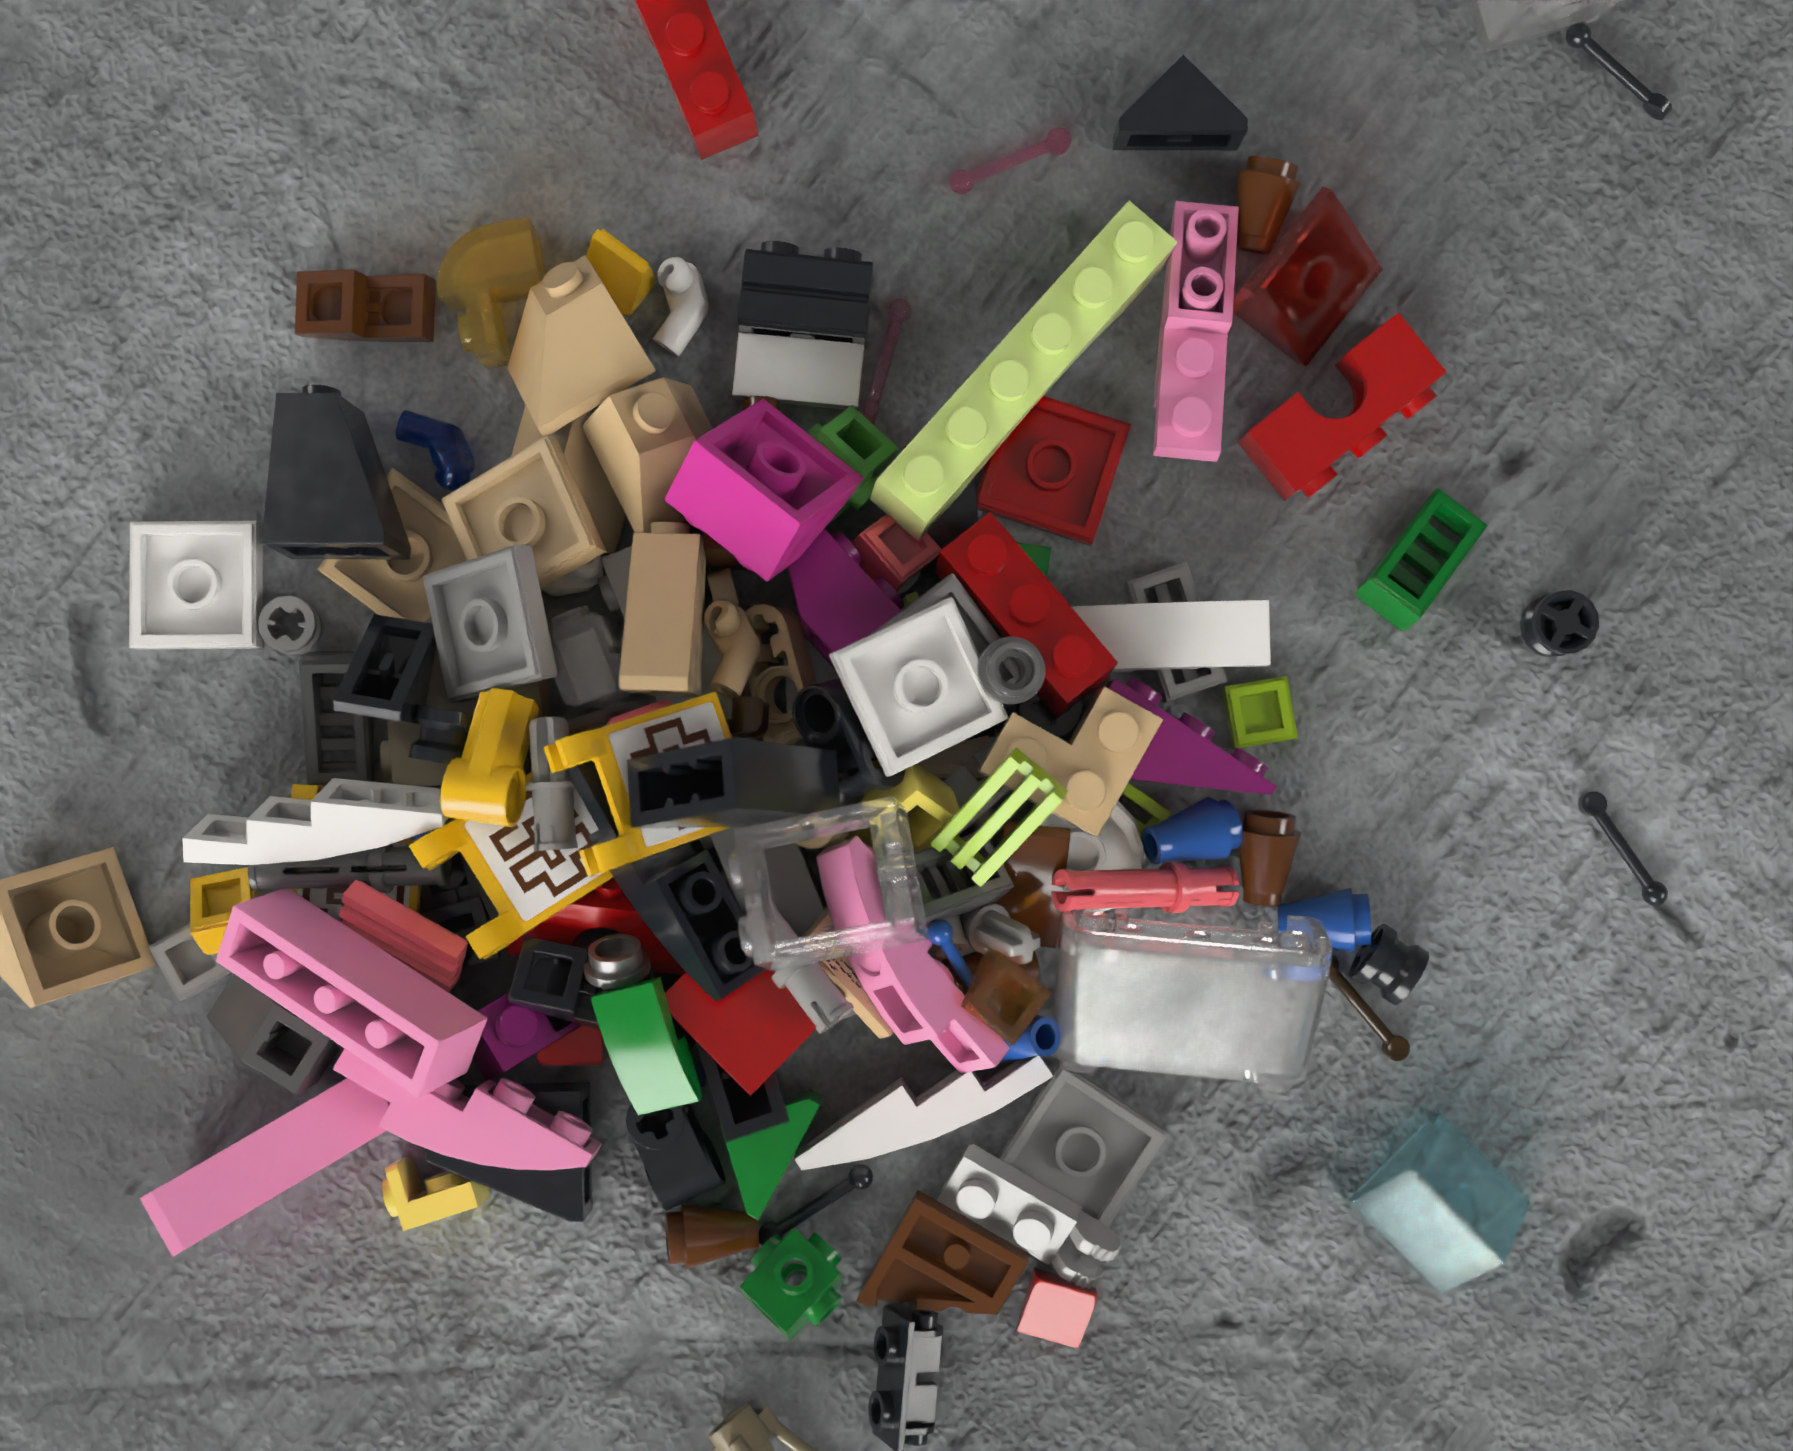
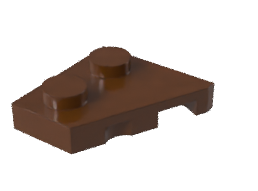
(943, 1262)

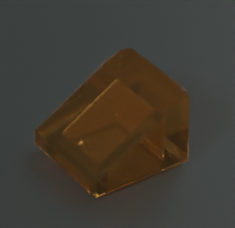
(1004, 996)

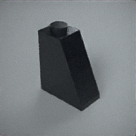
(328, 483)
(731, 784)
(557, 1192)

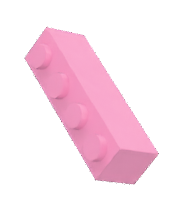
(351, 990)

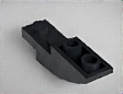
(678, 899)

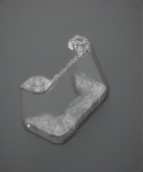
(1189, 997)

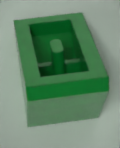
(764, 1156)

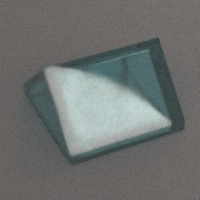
(1443, 1205)

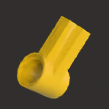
(490, 775)

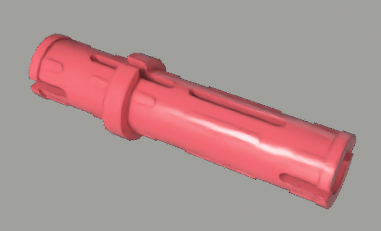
(1169, 887)

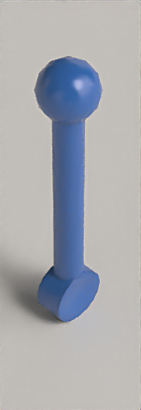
(940, 934)

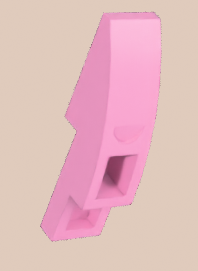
(1195, 332)
(903, 981)
(489, 1128)

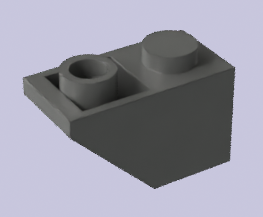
(271, 1037)

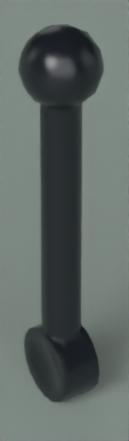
(1654, 104)
(1594, 805)
(858, 1177)

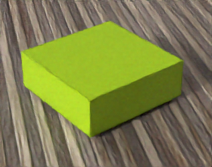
(1259, 712)

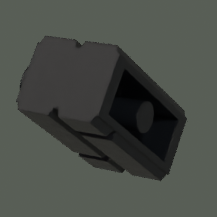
(806, 293)

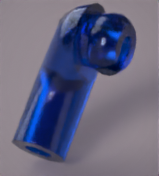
(445, 444)

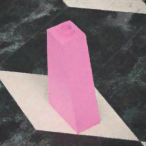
(264, 1164)

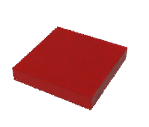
(1055, 470)
(744, 1031)

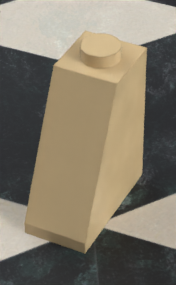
(664, 613)

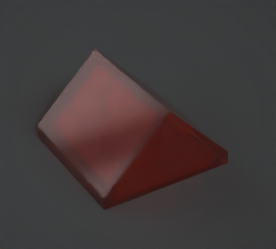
(1308, 280)

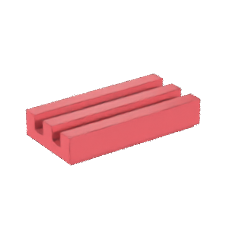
(404, 934)

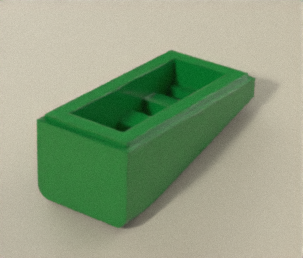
(1397, 592)

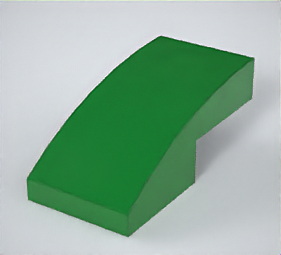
(644, 1047)

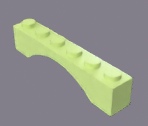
(1021, 370)

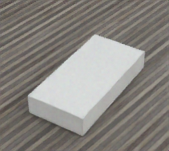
(798, 370)

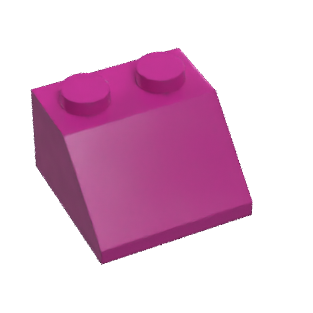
(761, 488)

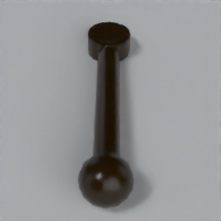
(1393, 1045)

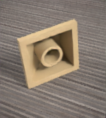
(573, 347)
(643, 443)
(69, 928)

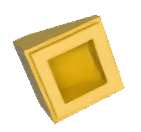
(621, 271)
(212, 904)

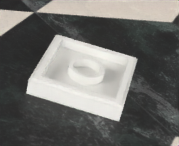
(195, 584)
(917, 686)

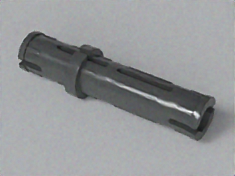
(287, 877)

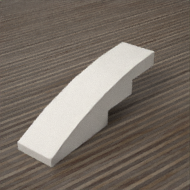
(1182, 634)
(338, 821)
(899, 1119)

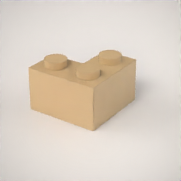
(1092, 763)

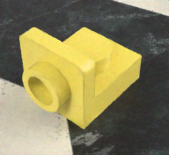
(444, 1194)

